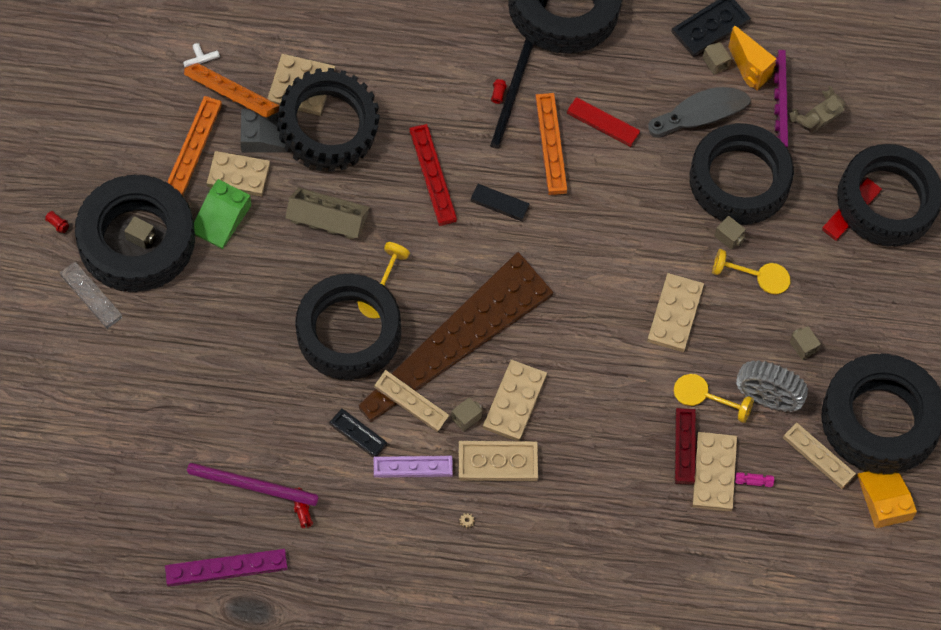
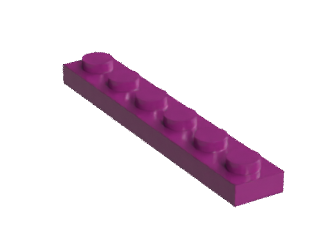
(780, 94)
(226, 567)

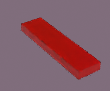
(603, 122)
(836, 225)

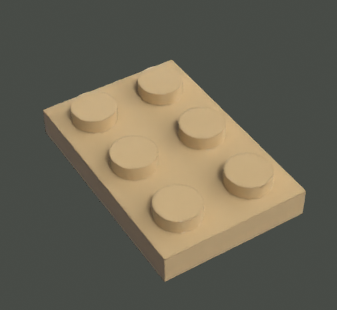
(240, 172)

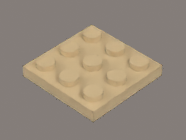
(291, 68)

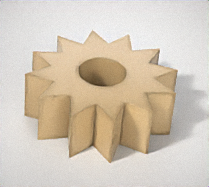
(467, 524)

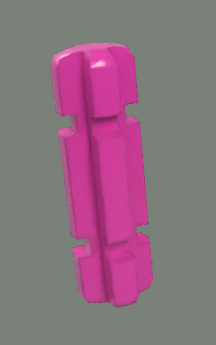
(754, 479)

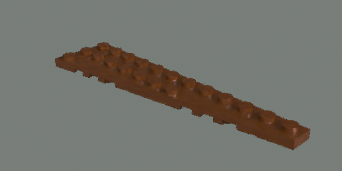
(491, 309)

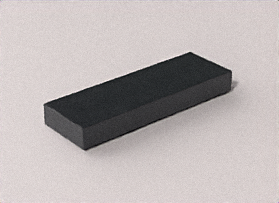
(500, 202)
(358, 433)

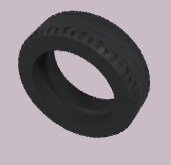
(751, 140)
(905, 163)
(343, 288)

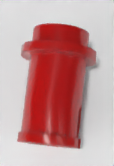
(498, 91)
(60, 224)

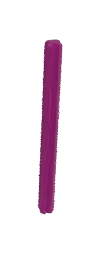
(252, 484)

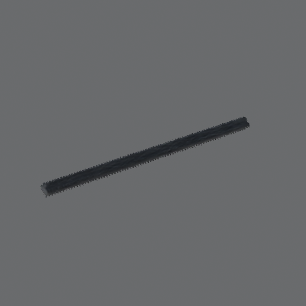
(512, 92)

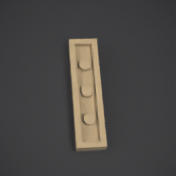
(411, 401)
(819, 456)

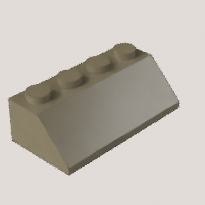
(327, 213)

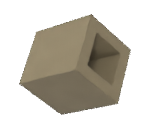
(716, 58)
(140, 232)
(730, 233)
(805, 342)
(466, 414)

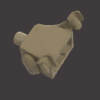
(822, 113)

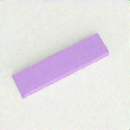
(413, 466)

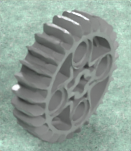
(772, 386)

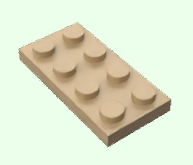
(675, 312)
(514, 400)
(498, 461)
(714, 471)

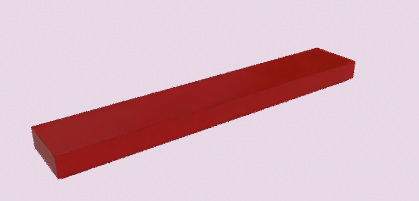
(432, 175)

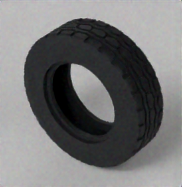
(564, 33)
(127, 195)
(869, 450)

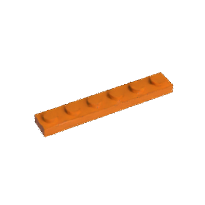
(231, 90)
(194, 143)
(551, 144)

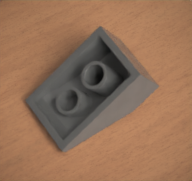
(260, 133)

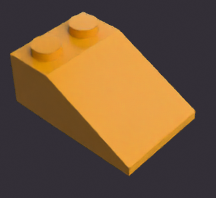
(751, 59)
(887, 498)

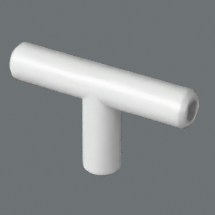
(200, 57)

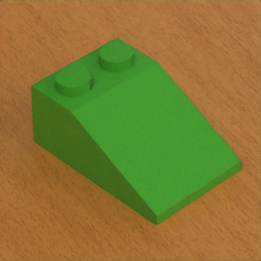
(221, 213)

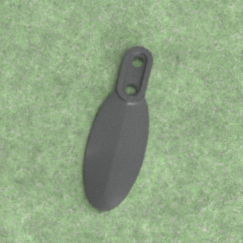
(700, 110)

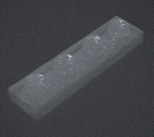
(91, 295)

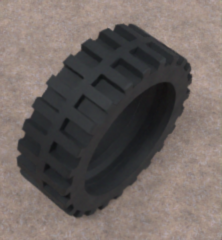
(335, 85)

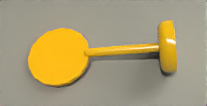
(397, 252)
(770, 277)
(693, 390)

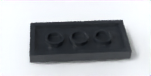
(710, 25)

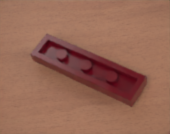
(685, 446)

